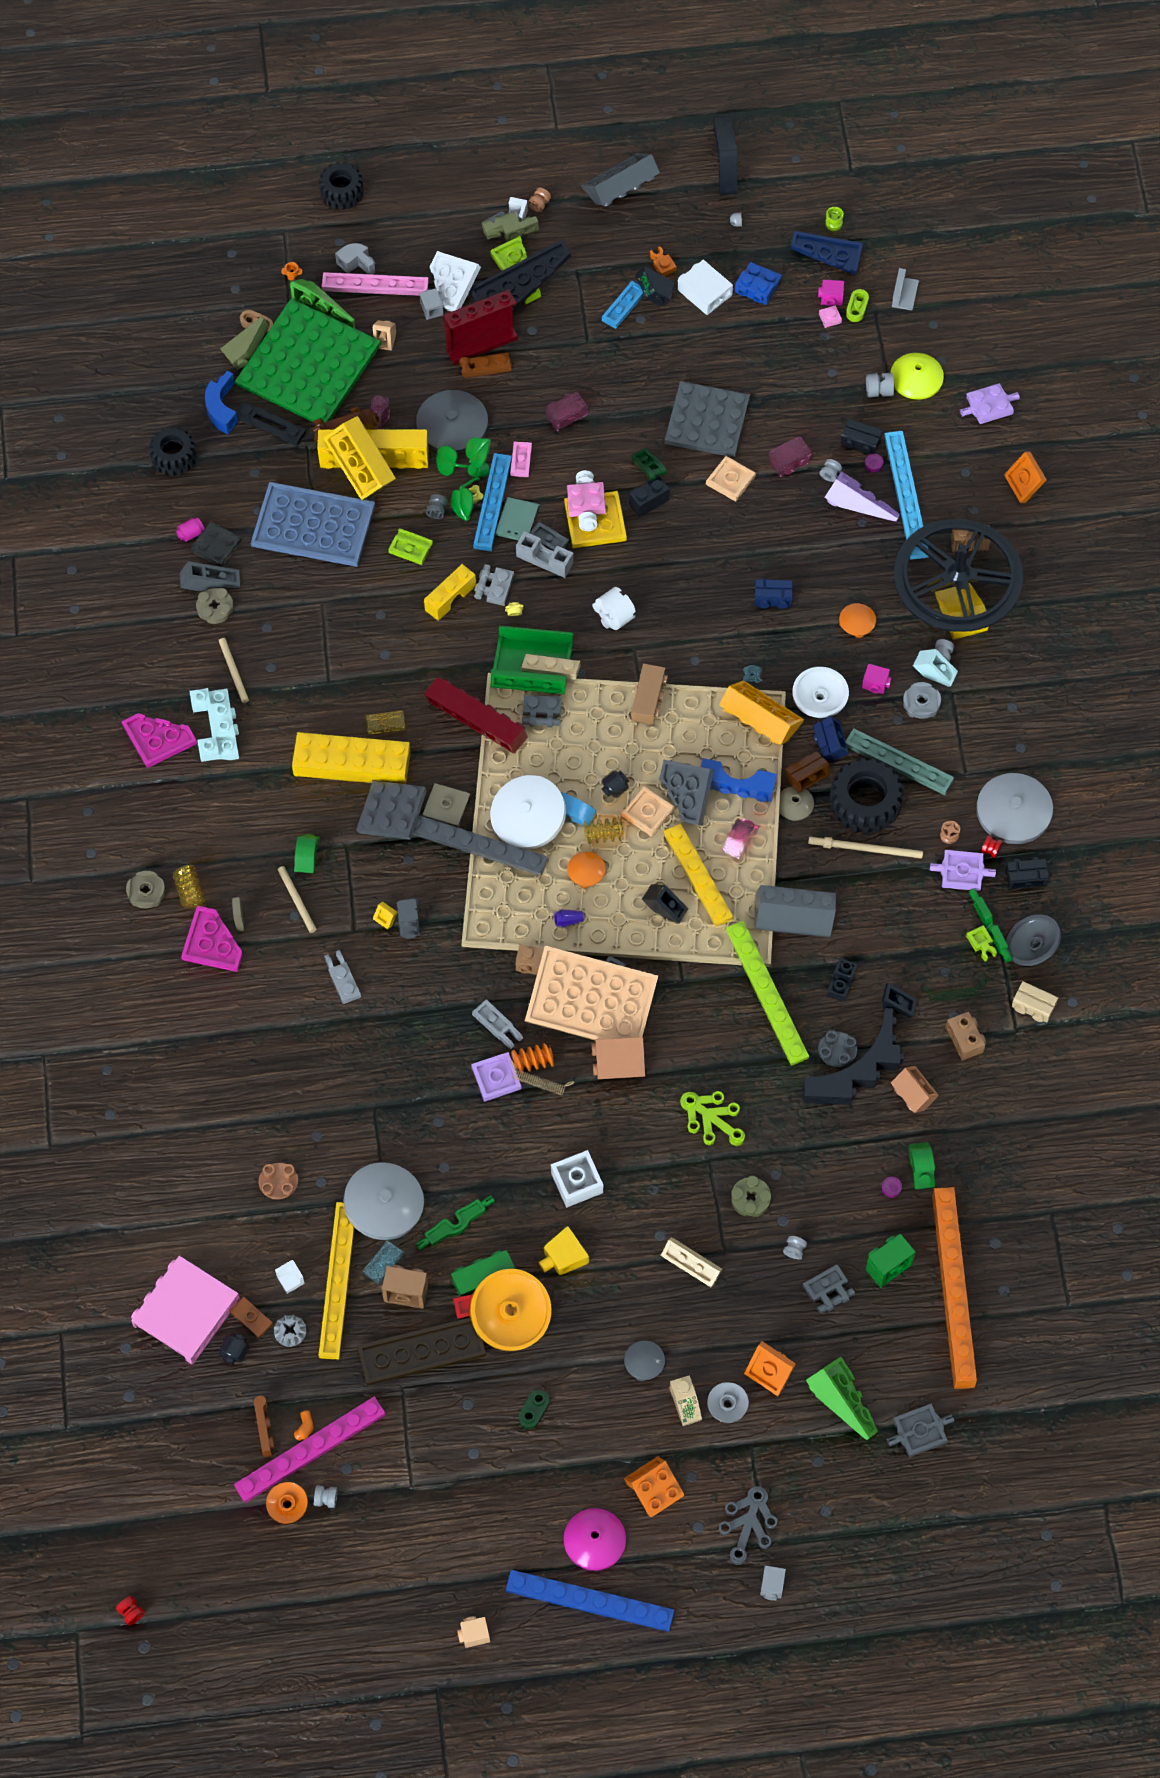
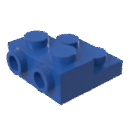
(757, 283)

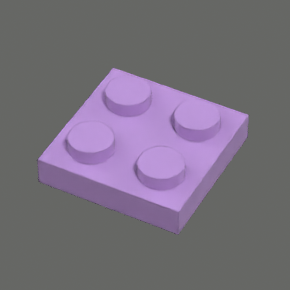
(495, 1076)

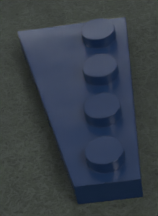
(832, 251)

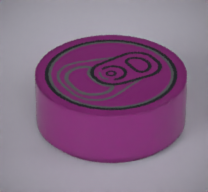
(874, 463)
(891, 1187)

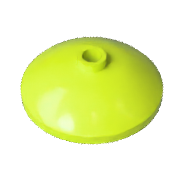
(917, 383)

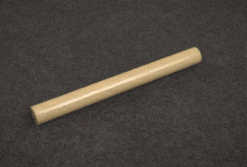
(233, 669)
(297, 900)

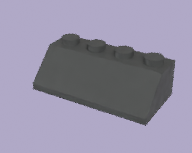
(621, 178)
(794, 911)

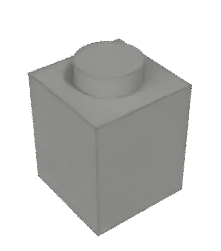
(431, 304)
(772, 1582)

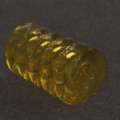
(603, 830)
(188, 886)

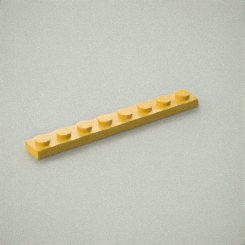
(336, 1285)

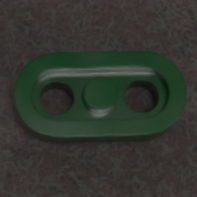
(534, 1408)

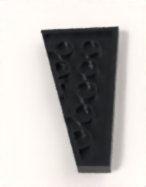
(524, 276)

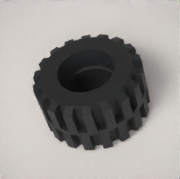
(344, 196)
(171, 439)

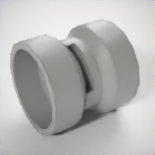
(945, 648)
(327, 1496)

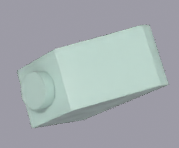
(935, 667)

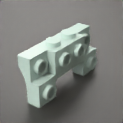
(221, 716)

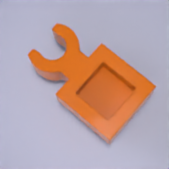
(663, 264)

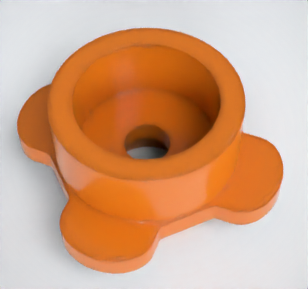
(291, 266)

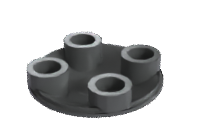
(837, 1049)
(644, 1360)

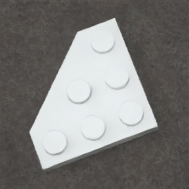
(453, 279)

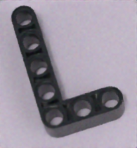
(726, 154)

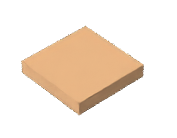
(730, 478)
(648, 811)

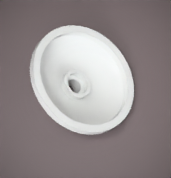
(820, 683)

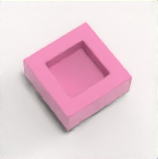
(830, 316)

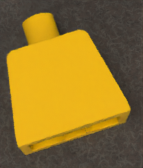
(564, 1253)

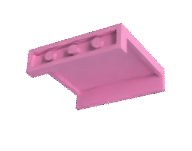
(185, 1308)

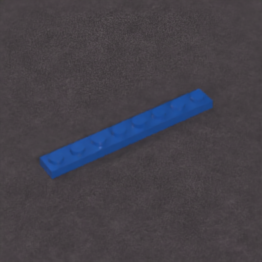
(590, 1600)

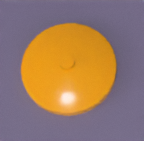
(510, 1310)

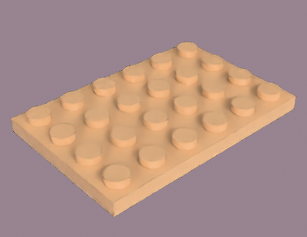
(590, 996)

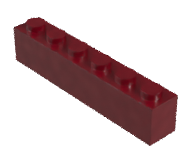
(476, 715)

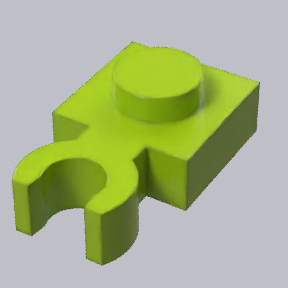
(981, 940)

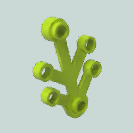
(711, 1116)

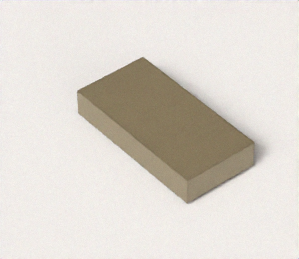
(238, 914)

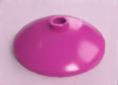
(590, 1552)

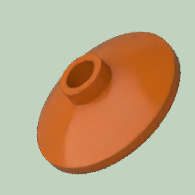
(284, 1493)

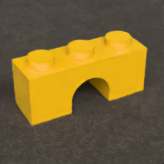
(440, 599)

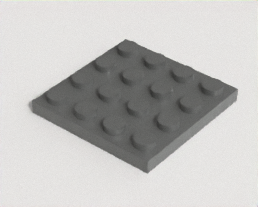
(707, 419)

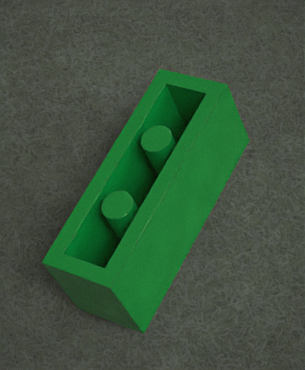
(468, 1278)

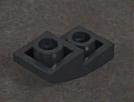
(842, 979)

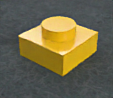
(385, 915)

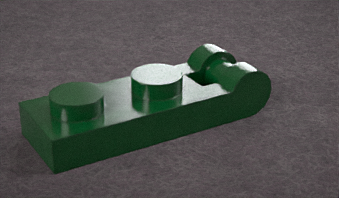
(648, 463)

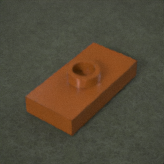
(251, 1317)

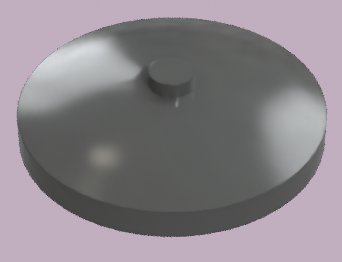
(452, 419)

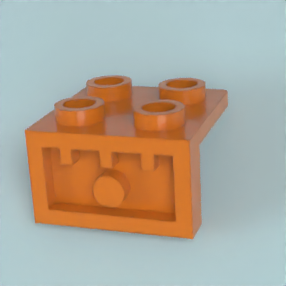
(655, 1486)

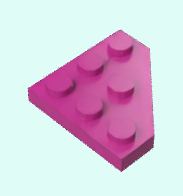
(157, 738)
(211, 942)

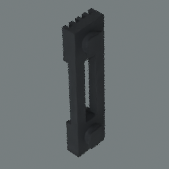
(292, 433)

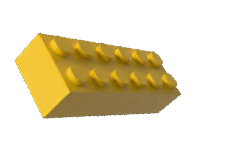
(397, 447)
(350, 758)

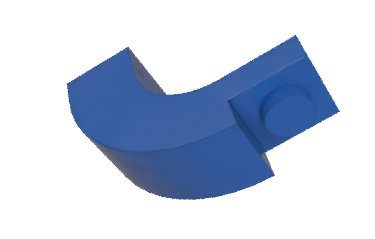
(220, 415)

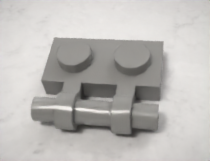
(500, 585)

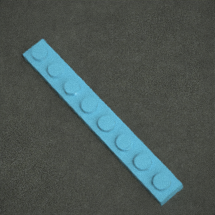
(904, 487)

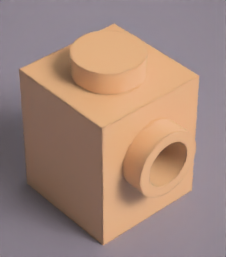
(473, 1632)

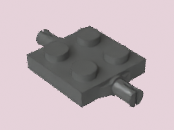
(920, 1430)

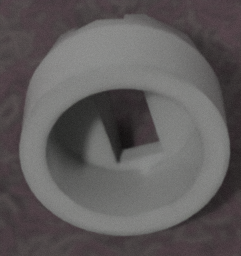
(736, 219)

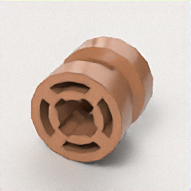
(539, 199)

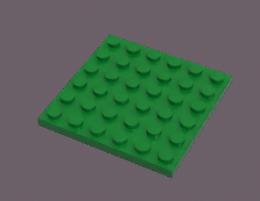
(308, 362)

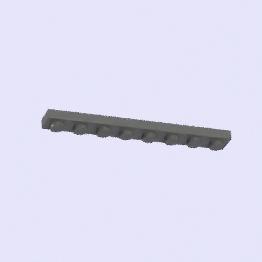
(480, 845)

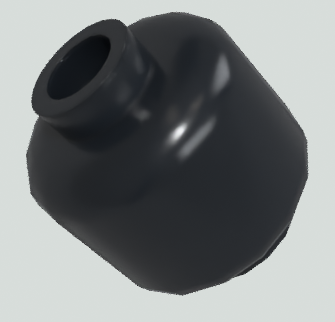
(615, 784)
(233, 1348)

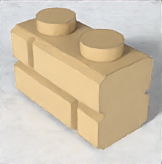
(1034, 1002)

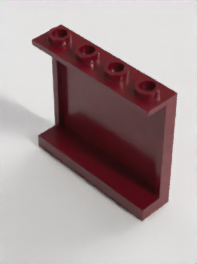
(480, 327)

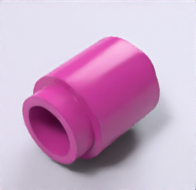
(189, 529)

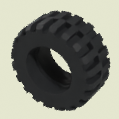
(870, 774)

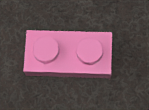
(521, 459)

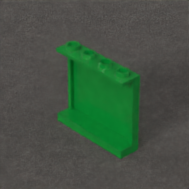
(511, 651)

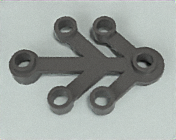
(749, 1521)

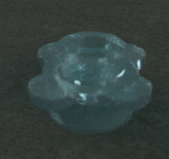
(752, 669)

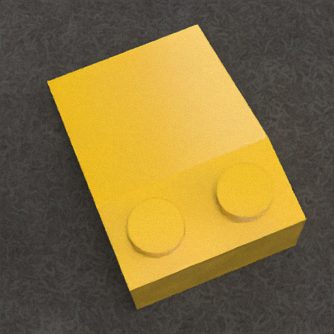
(950, 605)

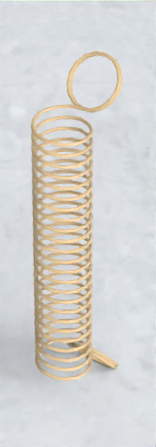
(525, 1081)

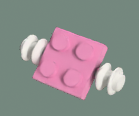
(586, 500)

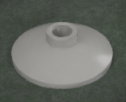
(727, 1393)

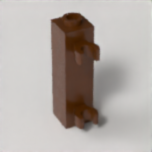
(368, 418)

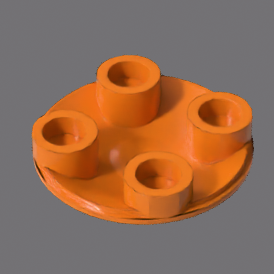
(857, 619)
(586, 869)

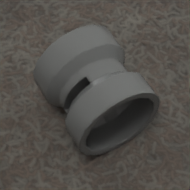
(436, 507)

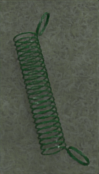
(985, 980)

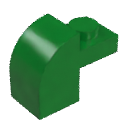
(306, 853)
(923, 1165)

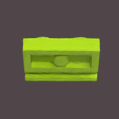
(410, 546)

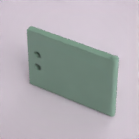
(516, 518)

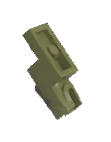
(509, 226)

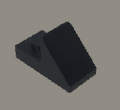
(898, 1000)

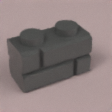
(408, 918)

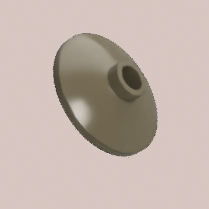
(795, 810)

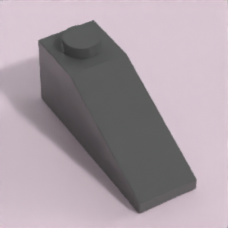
(204, 577)

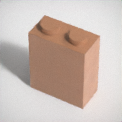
(619, 1058)

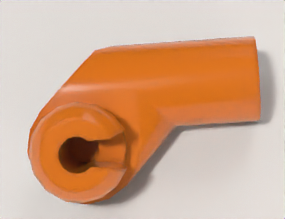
(306, 1428)

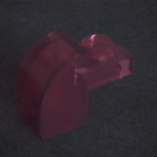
(739, 837)

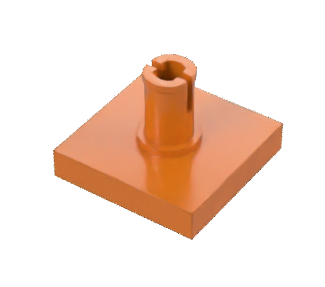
(1025, 477)
(770, 1368)

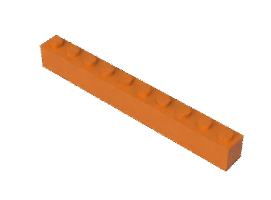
(954, 1288)

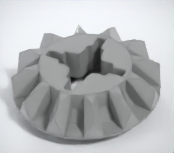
(290, 1339)

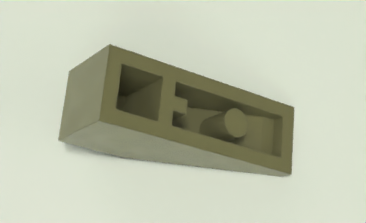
(244, 345)

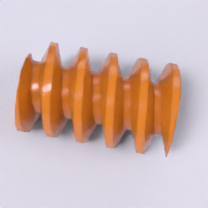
(531, 1057)

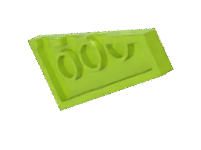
(510, 254)

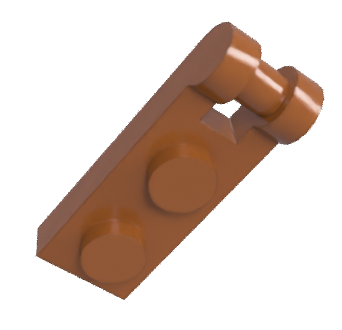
(485, 365)
(263, 1425)

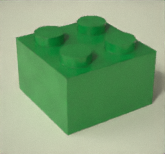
(890, 1260)

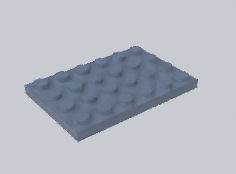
(313, 524)

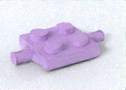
(989, 403)
(962, 870)

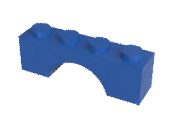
(759, 786)

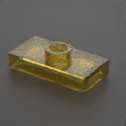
(385, 722)

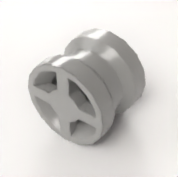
(830, 470)
(795, 1247)

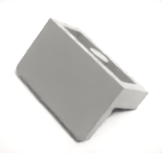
(904, 291)

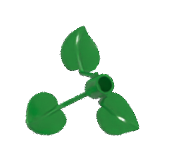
(477, 452)

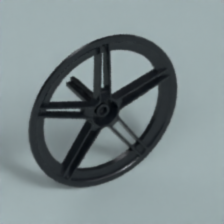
(958, 574)

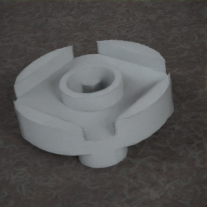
(919, 710)

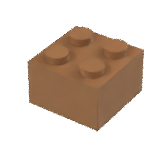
(405, 1286)

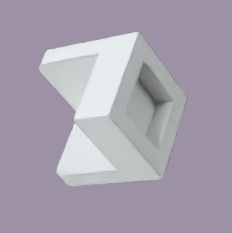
(519, 207)
(289, 1276)

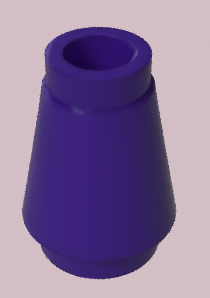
(567, 917)

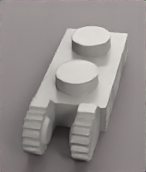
(343, 979)
(496, 1023)

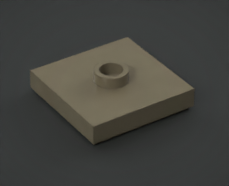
(446, 805)

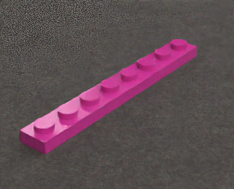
(309, 1449)

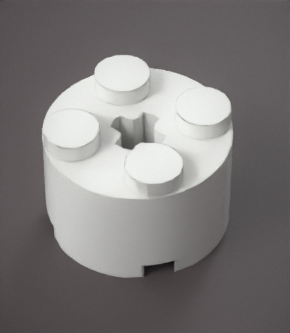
(614, 609)

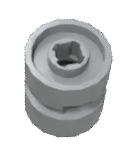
(879, 384)

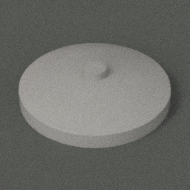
(1014, 808)
(383, 1201)

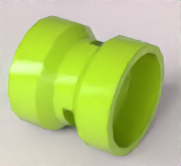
(834, 219)

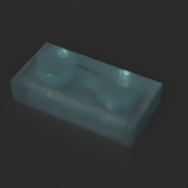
(386, 1256)

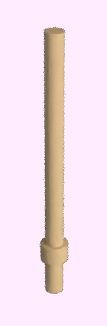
(828, 842)

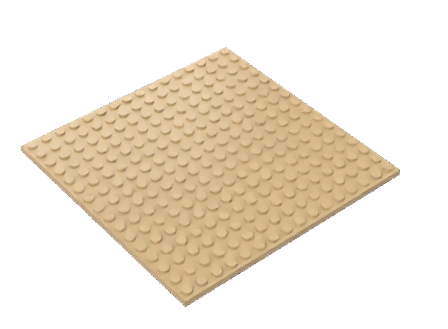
(592, 740)

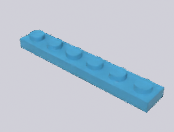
(492, 502)

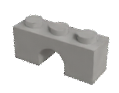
(531, 550)

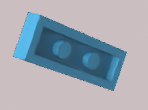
(623, 305)

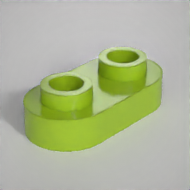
(857, 307)

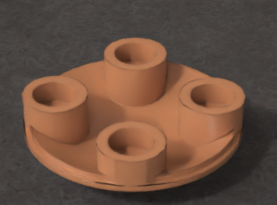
(278, 1180)

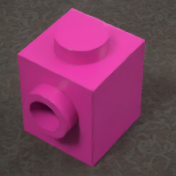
(831, 292)
(876, 679)

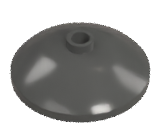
(1033, 939)

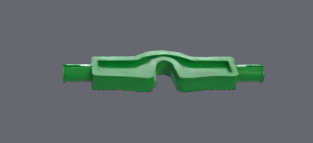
(993, 930)
(447, 1229)

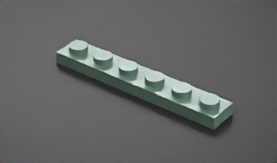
(899, 761)

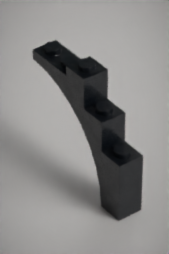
(841, 1086)

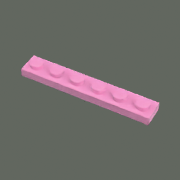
(374, 284)

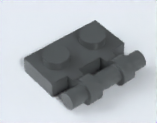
(541, 706)
(824, 1284)

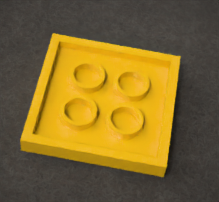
(609, 526)

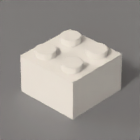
(577, 1178)

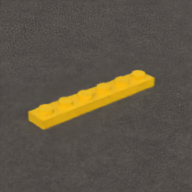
(698, 875)

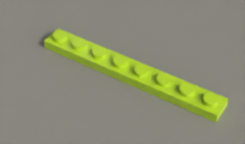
(767, 993)

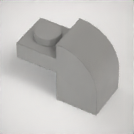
(353, 256)

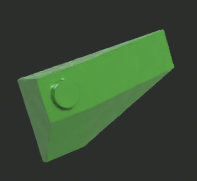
(315, 298)
(836, 1390)

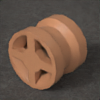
(950, 827)

